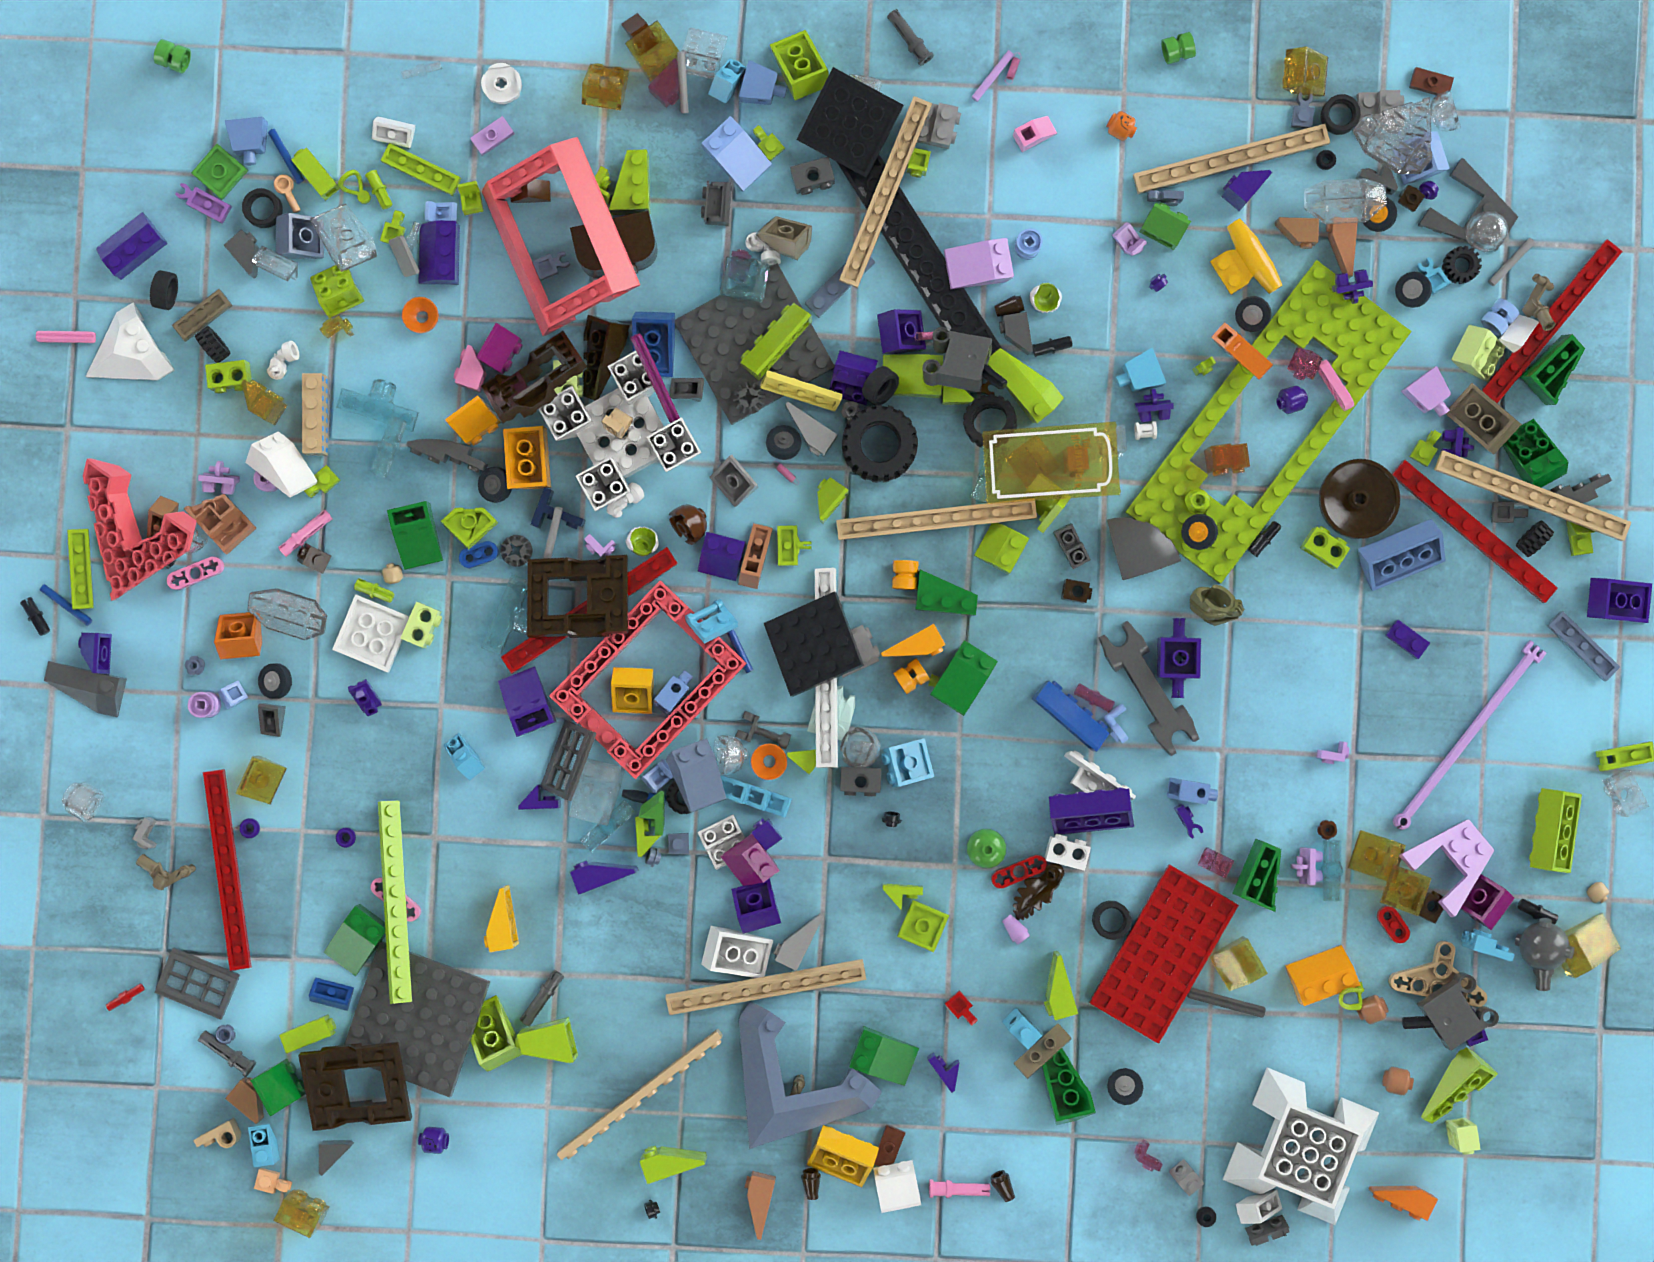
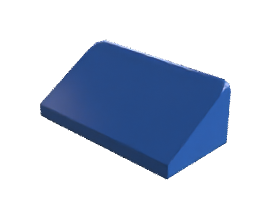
(331, 994)

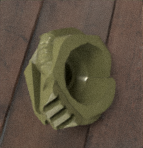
(1210, 602)

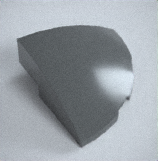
(1140, 547)

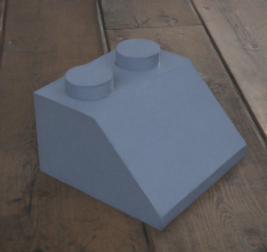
(297, 237)

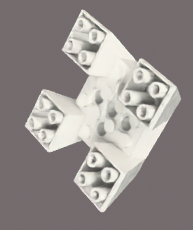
(612, 465)
(1275, 1166)

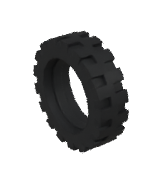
(984, 403)

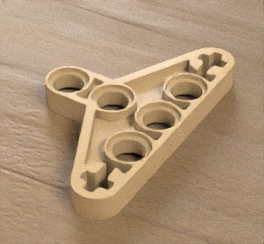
(1429, 976)

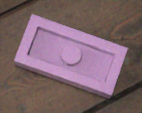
(492, 135)

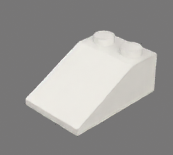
(281, 464)
(736, 952)

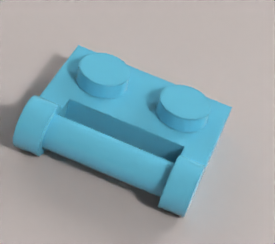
(713, 626)

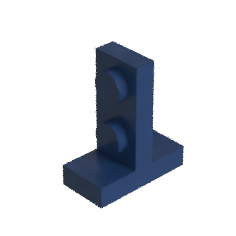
(543, 508)

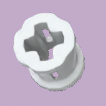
(1145, 430)

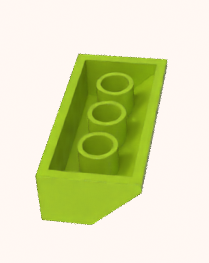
(776, 340)
(1555, 830)

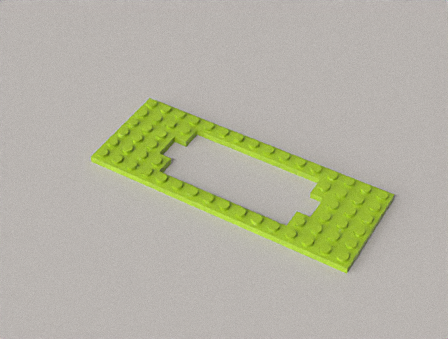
(1364, 343)

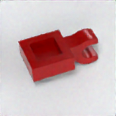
(959, 1006)

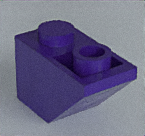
(766, 833)

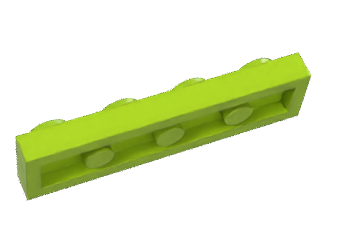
(420, 169)
(80, 569)

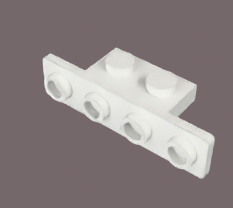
(1090, 777)

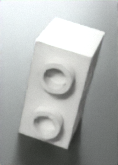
(1066, 857)

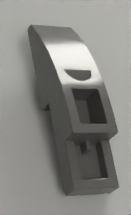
(440, 450)
(1582, 492)

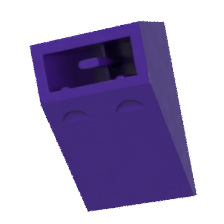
(526, 702)

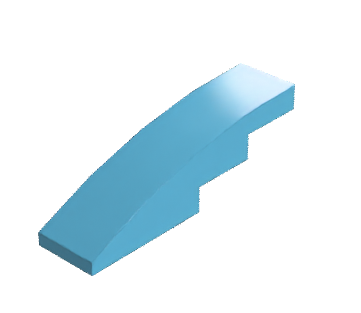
(755, 796)

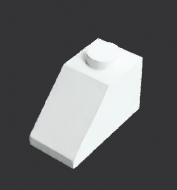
(1258, 1207)

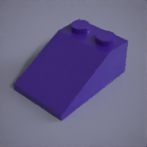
(1619, 600)
(597, 874)

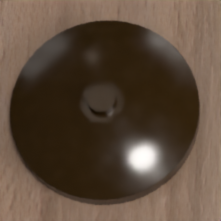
(1359, 498)

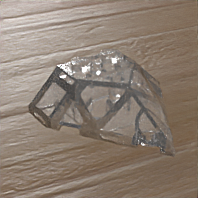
(1398, 137)

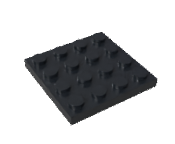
(850, 122)
(813, 644)

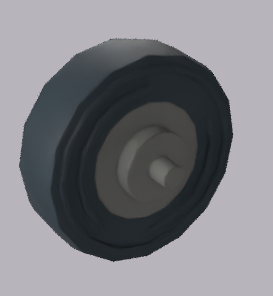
(783, 442)
(493, 484)

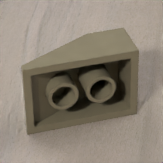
(1483, 418)

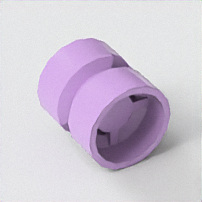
(204, 704)

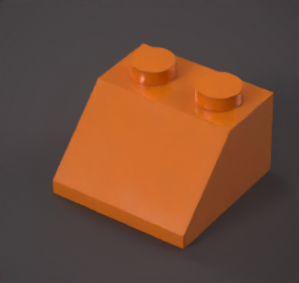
(238, 636)

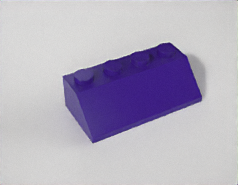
(1091, 811)

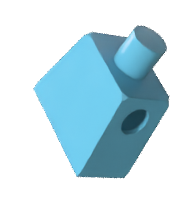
(1142, 373)
(1022, 1028)

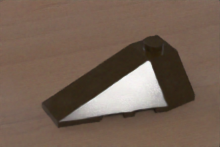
(604, 346)

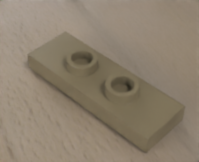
(202, 315)
(1042, 1051)

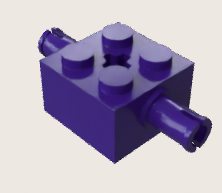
(1187, 648)

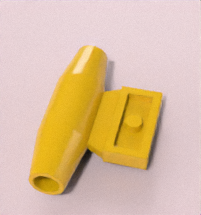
(1245, 261)

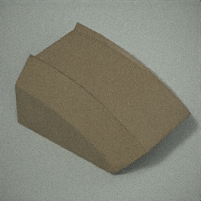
(786, 236)

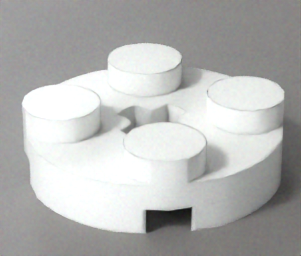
(492, 77)

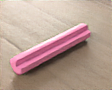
(66, 336)

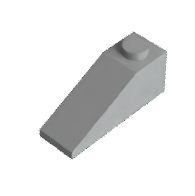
(814, 433)
(795, 946)

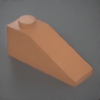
(1343, 243)
(755, 556)
(759, 1196)

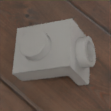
(143, 829)
(1186, 1177)

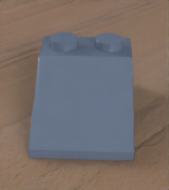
(697, 775)

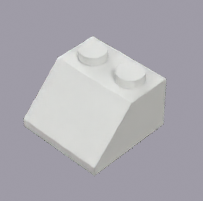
(897, 1186)

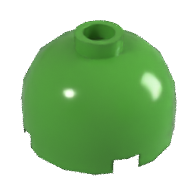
(986, 848)

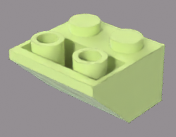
(1478, 352)

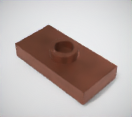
(1430, 81)
(889, 1146)

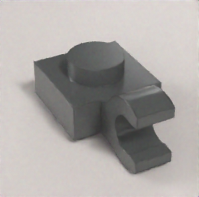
(1504, 512)

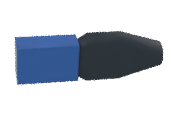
(639, 796)

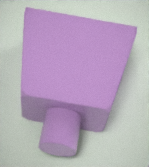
(1429, 392)

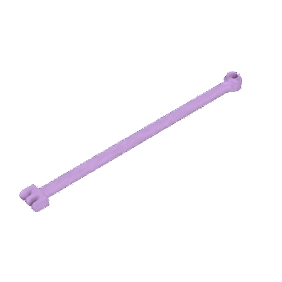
(1530, 656)

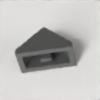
(271, 719)
(330, 1152)

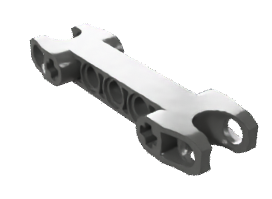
(1166, 717)

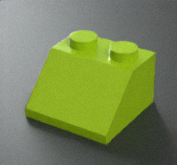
(1001, 547)

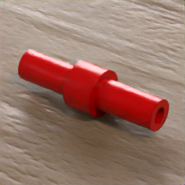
(125, 997)

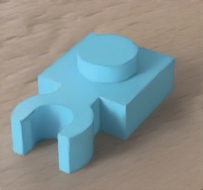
(1436, 276)

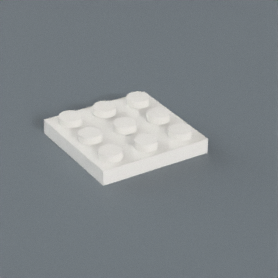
(371, 633)

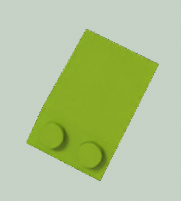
(800, 64)
(910, 373)
(1059, 995)
(494, 1036)
(668, 1161)

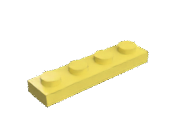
(801, 391)

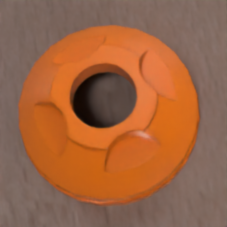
(418, 305)
(760, 769)

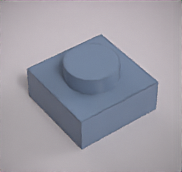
(678, 843)

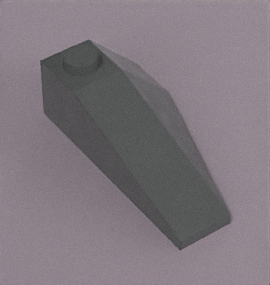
(95, 690)

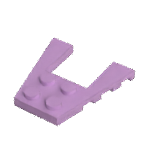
(1465, 849)

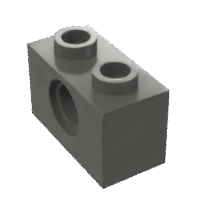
(820, 167)
(872, 776)

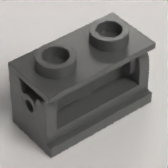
(717, 203)

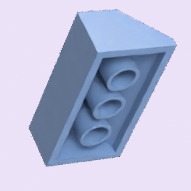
(1402, 554)

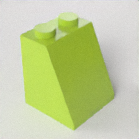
(548, 1041)

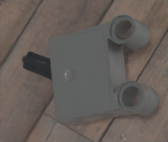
(964, 362)
(1451, 1014)

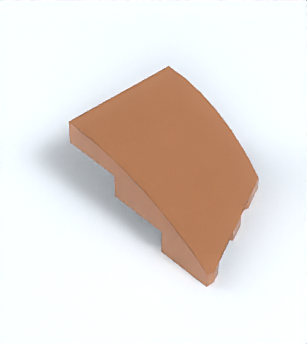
(222, 521)

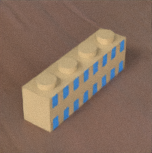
(314, 414)

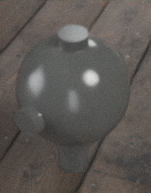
(1544, 949)

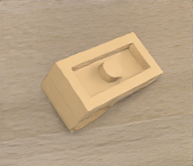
(617, 423)
(219, 1133)

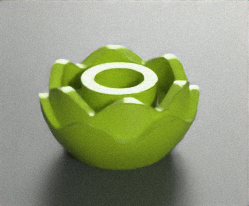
(1192, 505)

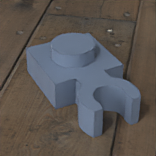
(1303, 114)
(1169, 197)
(547, 266)

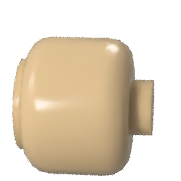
(392, 573)
(1598, 892)

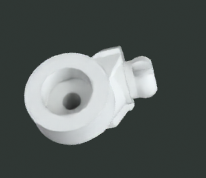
(768, 256)
(277, 367)
(616, 507)

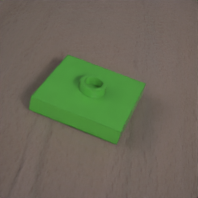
(219, 171)

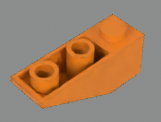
(1241, 351)
(1411, 1198)

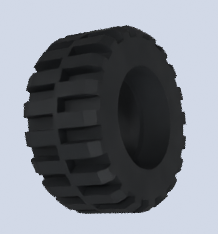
(887, 417)

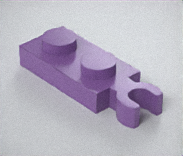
(205, 203)

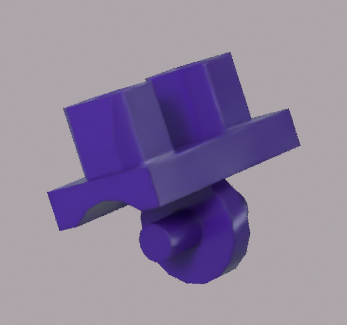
(1343, 285)
(1163, 407)
(1455, 437)
(365, 697)

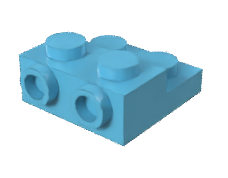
(907, 763)
(1483, 943)

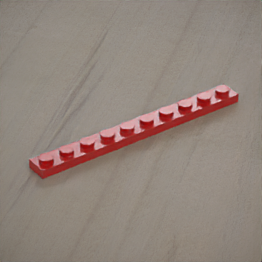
(1559, 311)
(1474, 531)
(637, 579)
(227, 869)

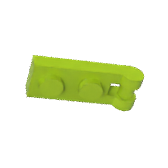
(1626, 756)

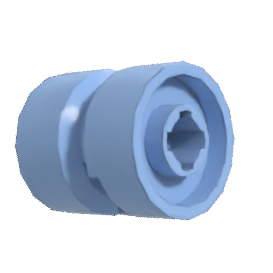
(1028, 244)
(1502, 314)

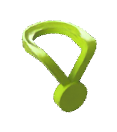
(362, 196)
(1358, 990)

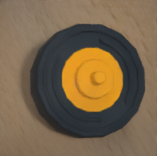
(1384, 218)
(1199, 531)

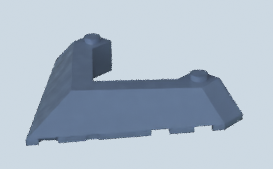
(767, 1108)

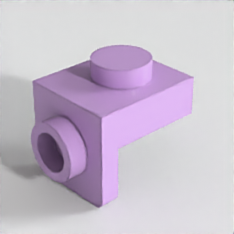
(1129, 240)
(593, 546)
(1330, 757)

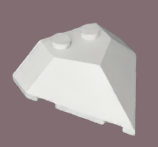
(129, 350)

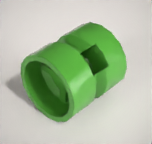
(1178, 48)
(172, 56)

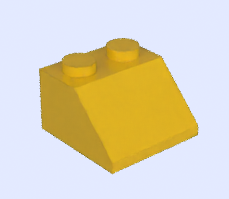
(632, 690)

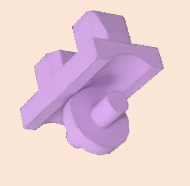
(210, 479)
(1307, 866)

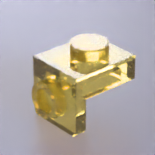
(334, 325)

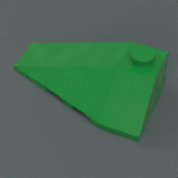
(1066, 1090)

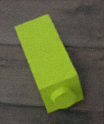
(315, 173)
(308, 1033)

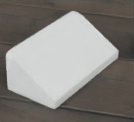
(393, 132)
(1518, 332)

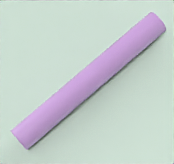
(992, 76)

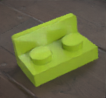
(602, 178)

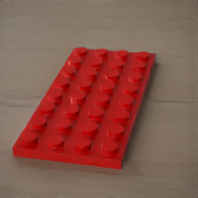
(1163, 953)

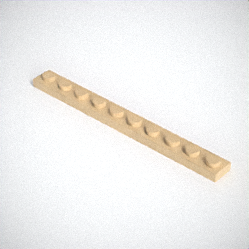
(1231, 159)
(885, 192)
(1532, 496)
(935, 519)
(765, 987)
(633, 1100)

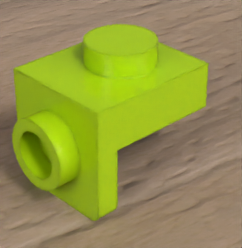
(918, 163)
(470, 198)

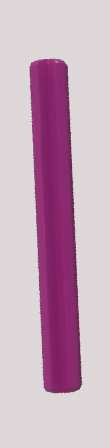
(655, 377)

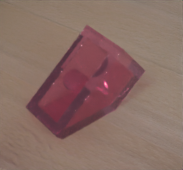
(666, 85)

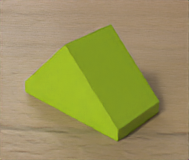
(955, 396)
(804, 759)

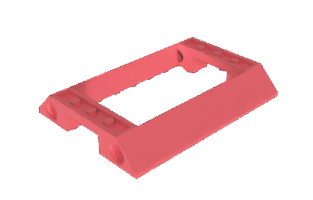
(618, 270)
(569, 691)

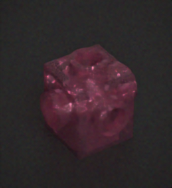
(1304, 364)

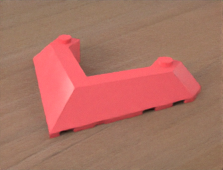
(124, 553)

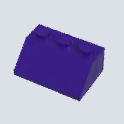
(131, 246)
(439, 252)

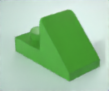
(654, 810)

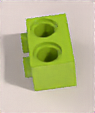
(228, 370)
(1322, 552)

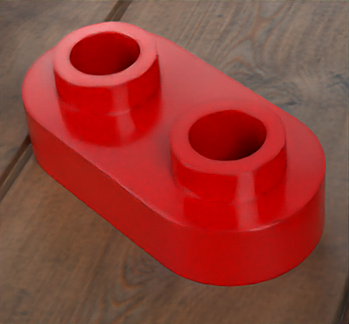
(1392, 924)

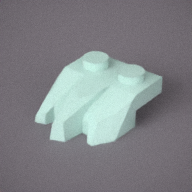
(845, 711)

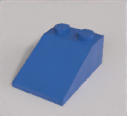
(659, 337)

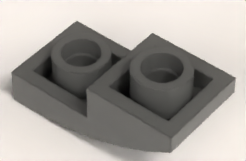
(1071, 546)

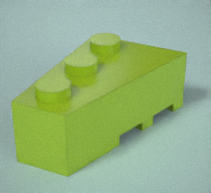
(633, 185)

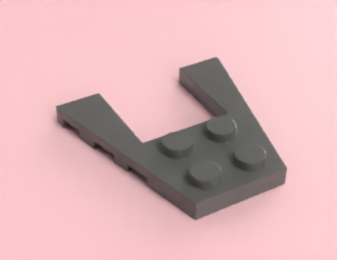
(1490, 202)

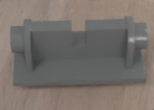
(1259, 1232)

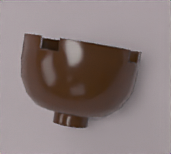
(690, 522)

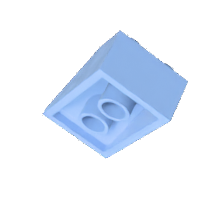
(736, 153)

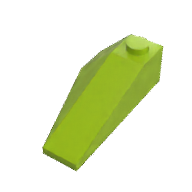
(1029, 389)
(1462, 1076)

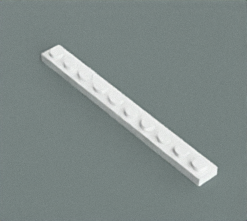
(827, 692)

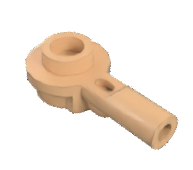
(284, 185)

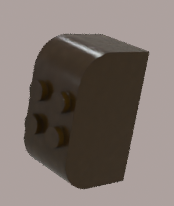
(637, 237)

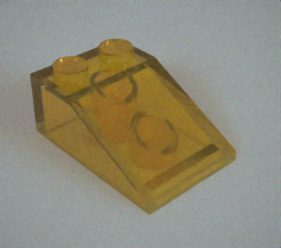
(1592, 945)

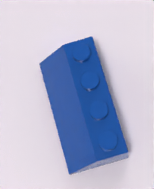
(1071, 716)

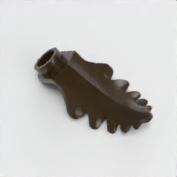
(1037, 891)

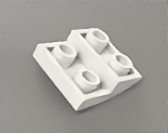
(720, 838)

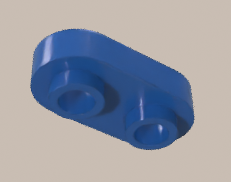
(478, 554)

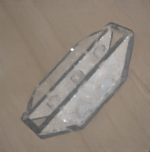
(1345, 200)
(288, 613)

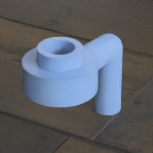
(1117, 732)

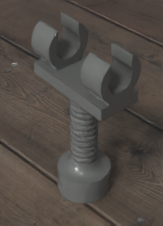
(783, 739)

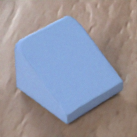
(232, 694)

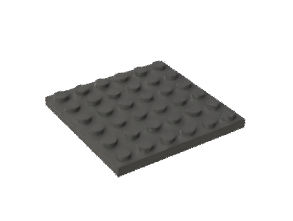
(729, 326)
(431, 1028)

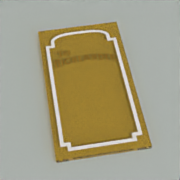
(1051, 463)

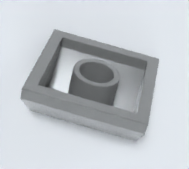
(733, 481)

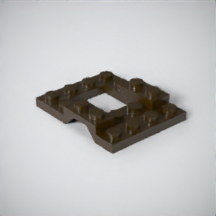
(511, 393)
(605, 597)
(328, 1090)

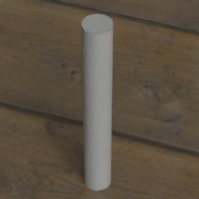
(682, 82)
(1511, 262)
(553, 532)

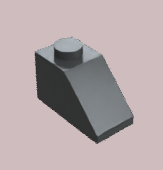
(243, 249)
(1017, 331)

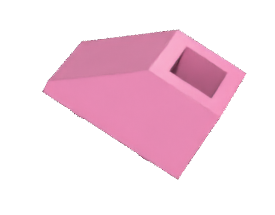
(1034, 133)
(471, 371)

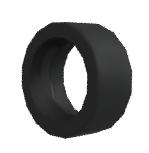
(1348, 101)
(251, 197)
(163, 290)
(880, 385)
(1126, 920)

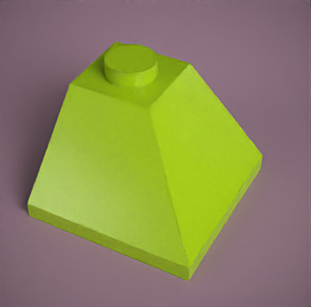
(829, 497)

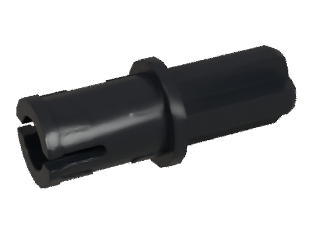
(1052, 346)
(1264, 539)
(35, 616)
(1536, 911)

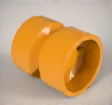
(905, 575)
(904, 679)

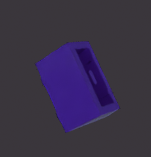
(850, 375)

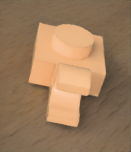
(269, 1181)

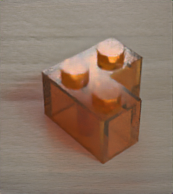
(1226, 458)

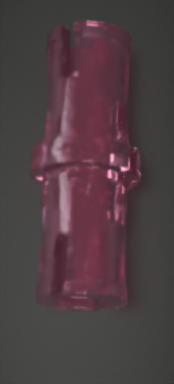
(1094, 697)

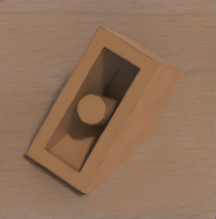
(1299, 231)
(156, 514)
(247, 1100)

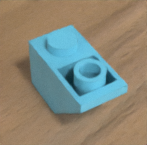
(727, 80)
(464, 757)
(263, 1145)

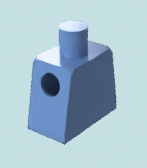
(760, 85)
(247, 137)
(667, 699)
(1191, 791)

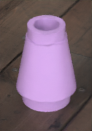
(1015, 929)

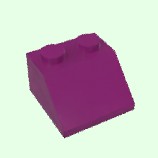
(499, 349)
(750, 862)
(1487, 902)

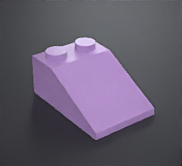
(979, 264)

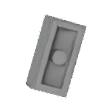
(403, 256)

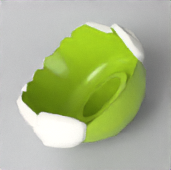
(1045, 297)
(642, 541)

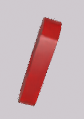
(1007, 882)

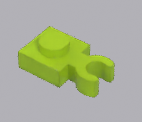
(1204, 367)

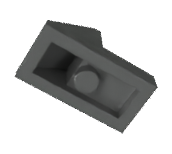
(1385, 177)
(687, 388)

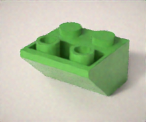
(1165, 225)

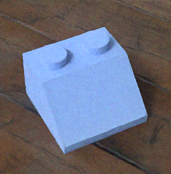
(1435, 166)

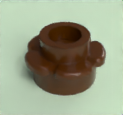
(1322, 829)

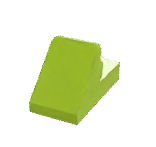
(1579, 539)
(644, 841)
(896, 891)

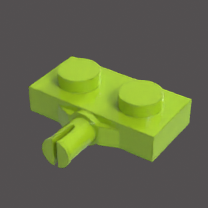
(789, 545)

